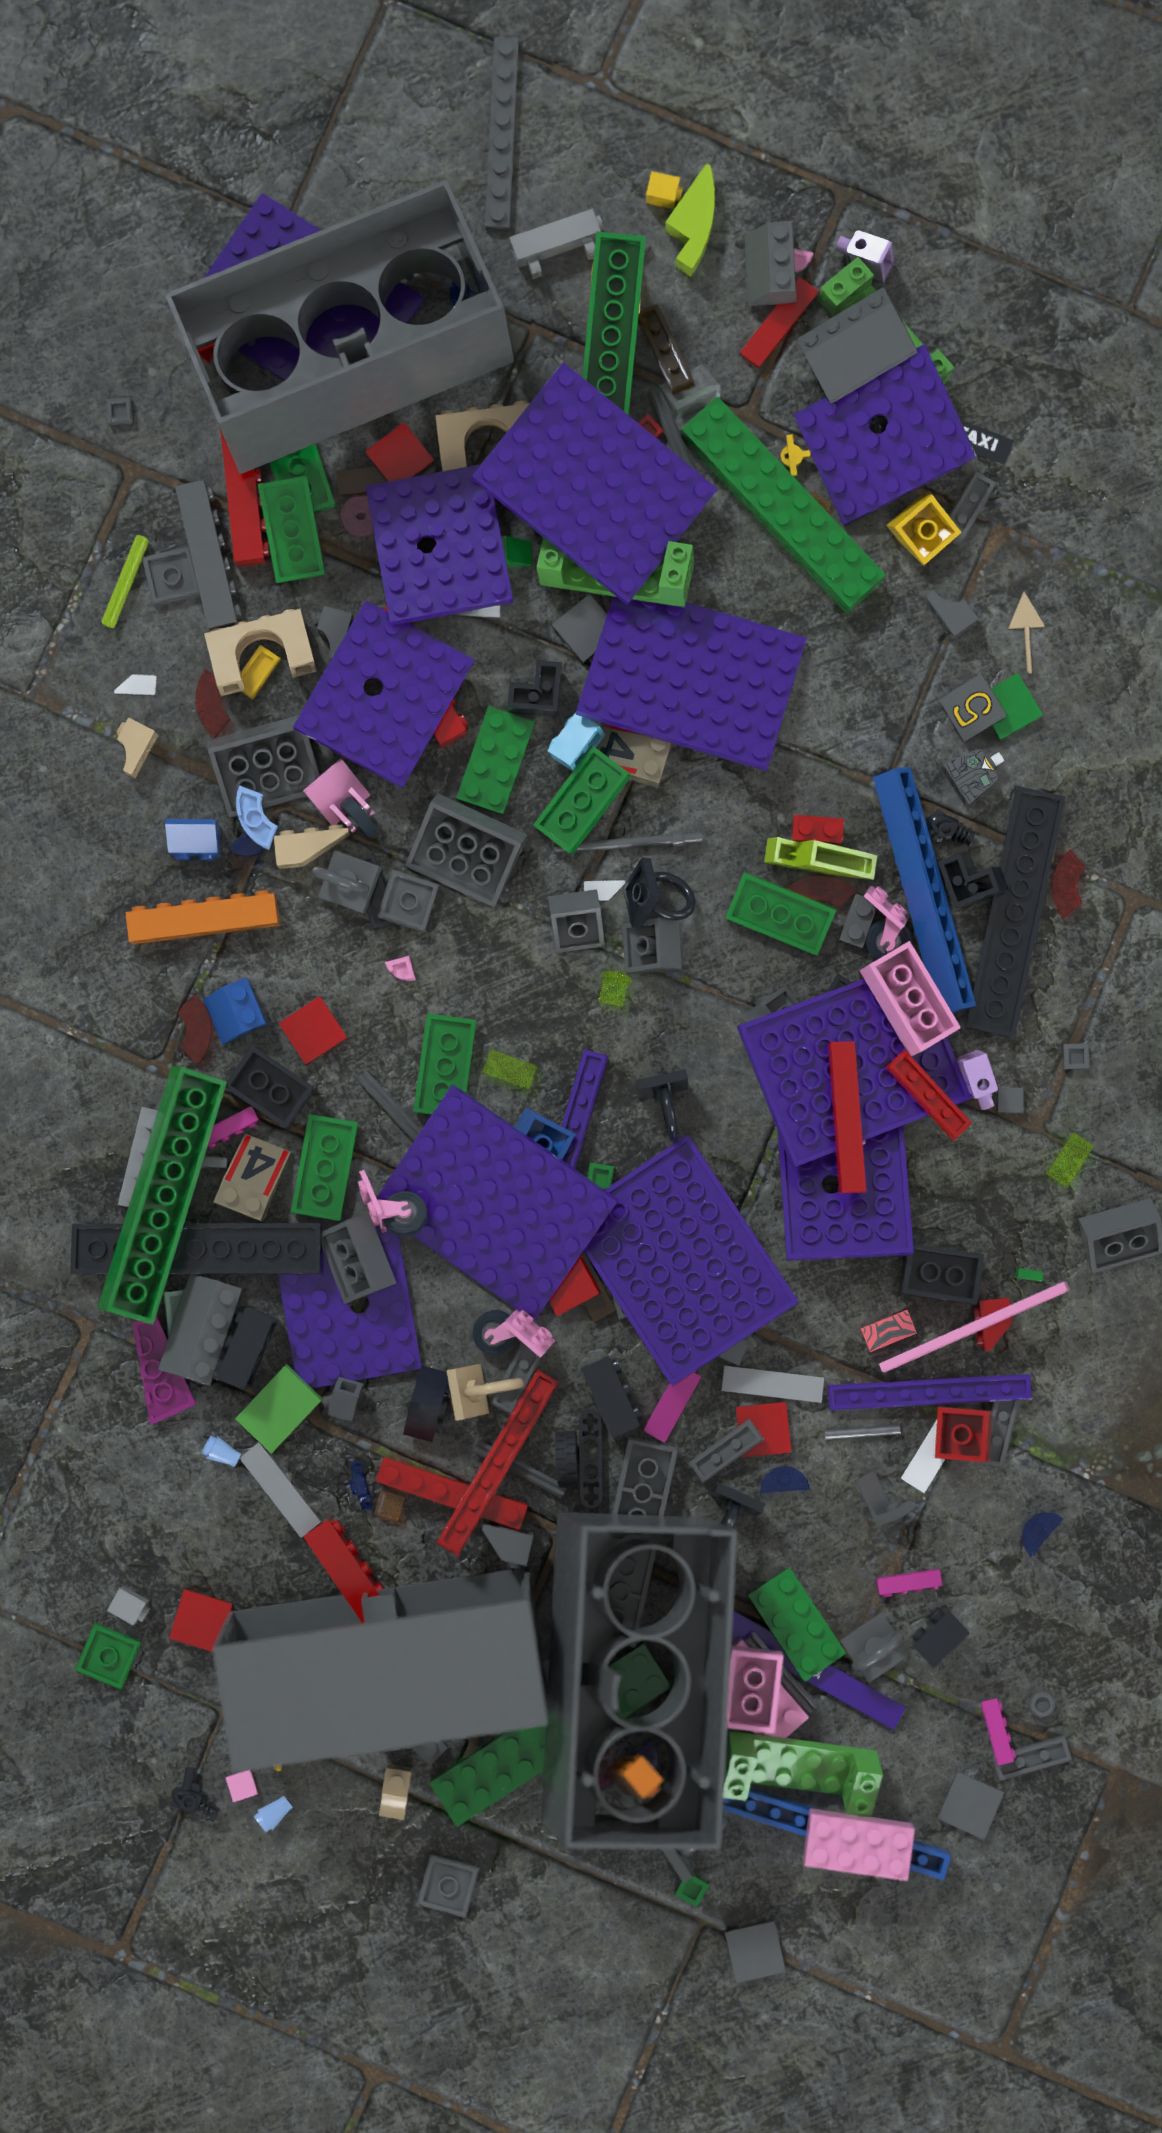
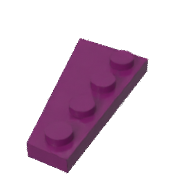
(164, 1392)

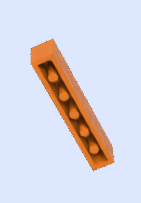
(202, 918)

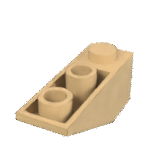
(302, 848)

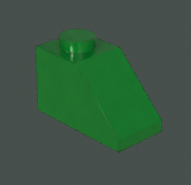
(517, 552)

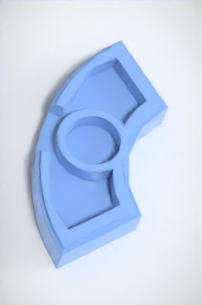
(253, 819)

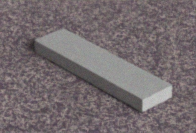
(772, 1384)
(280, 1489)

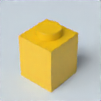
(663, 190)

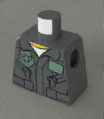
(972, 774)

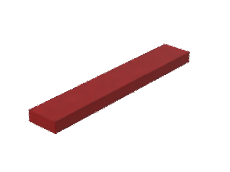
(847, 1117)

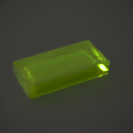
(509, 1069)
(1069, 1159)

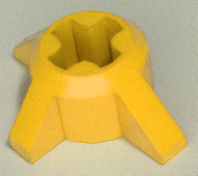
(795, 454)

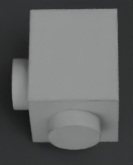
(129, 1606)

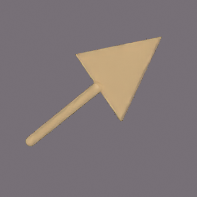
(1026, 618)

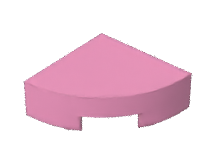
(802, 259)
(401, 968)

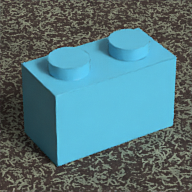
(575, 741)

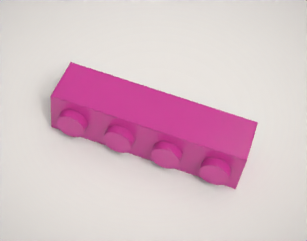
(233, 1125)
(909, 1581)
(997, 1733)

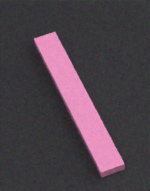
(974, 1326)

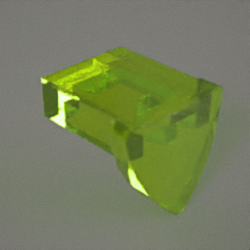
(614, 988)

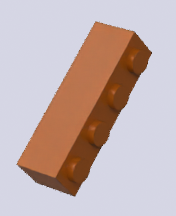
(634, 1776)

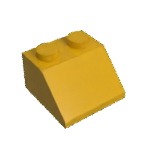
(924, 528)

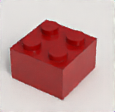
(963, 1435)

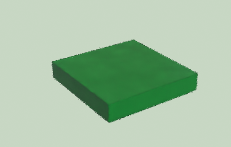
(1017, 704)
(108, 1656)

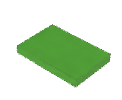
(279, 1408)

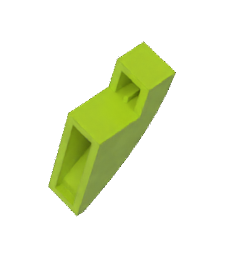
(693, 221)
(820, 858)

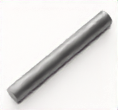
(862, 1432)

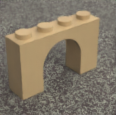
(456, 428)
(228, 644)

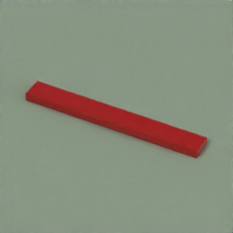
(497, 1463)

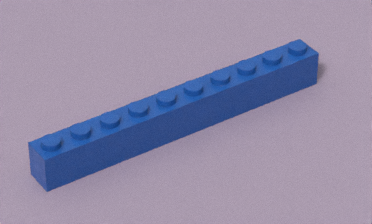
(923, 887)
(794, 1818)

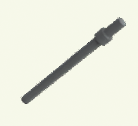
(676, 839)

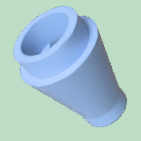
(220, 1451)
(273, 1813)

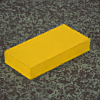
(258, 671)

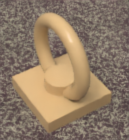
(470, 1392)

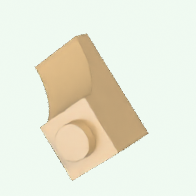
(137, 743)
(395, 1791)

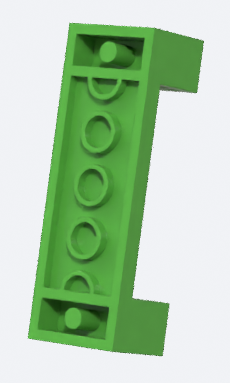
(855, 284)
(666, 584)
(802, 1766)

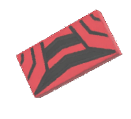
(888, 1330)

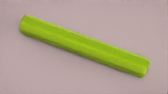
(125, 581)

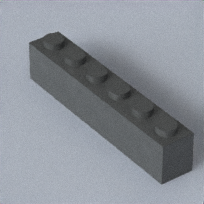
(207, 555)

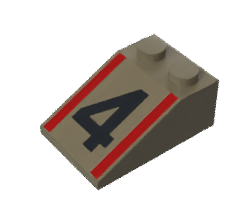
(635, 753)
(252, 1177)

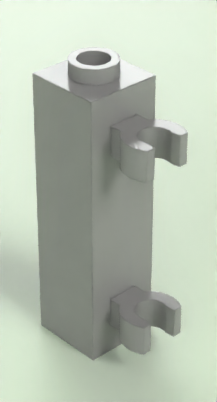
(556, 239)

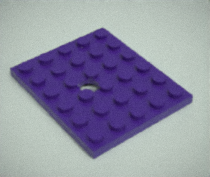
(917, 447)
(466, 564)
(390, 728)
(850, 1223)
(337, 1342)

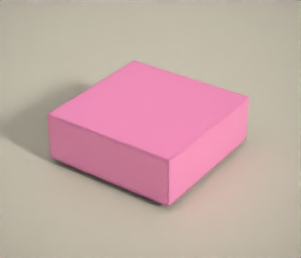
(242, 1785)

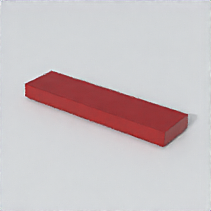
(778, 325)
(928, 1095)

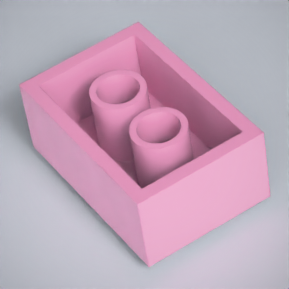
(754, 1689)

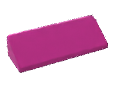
(670, 1407)

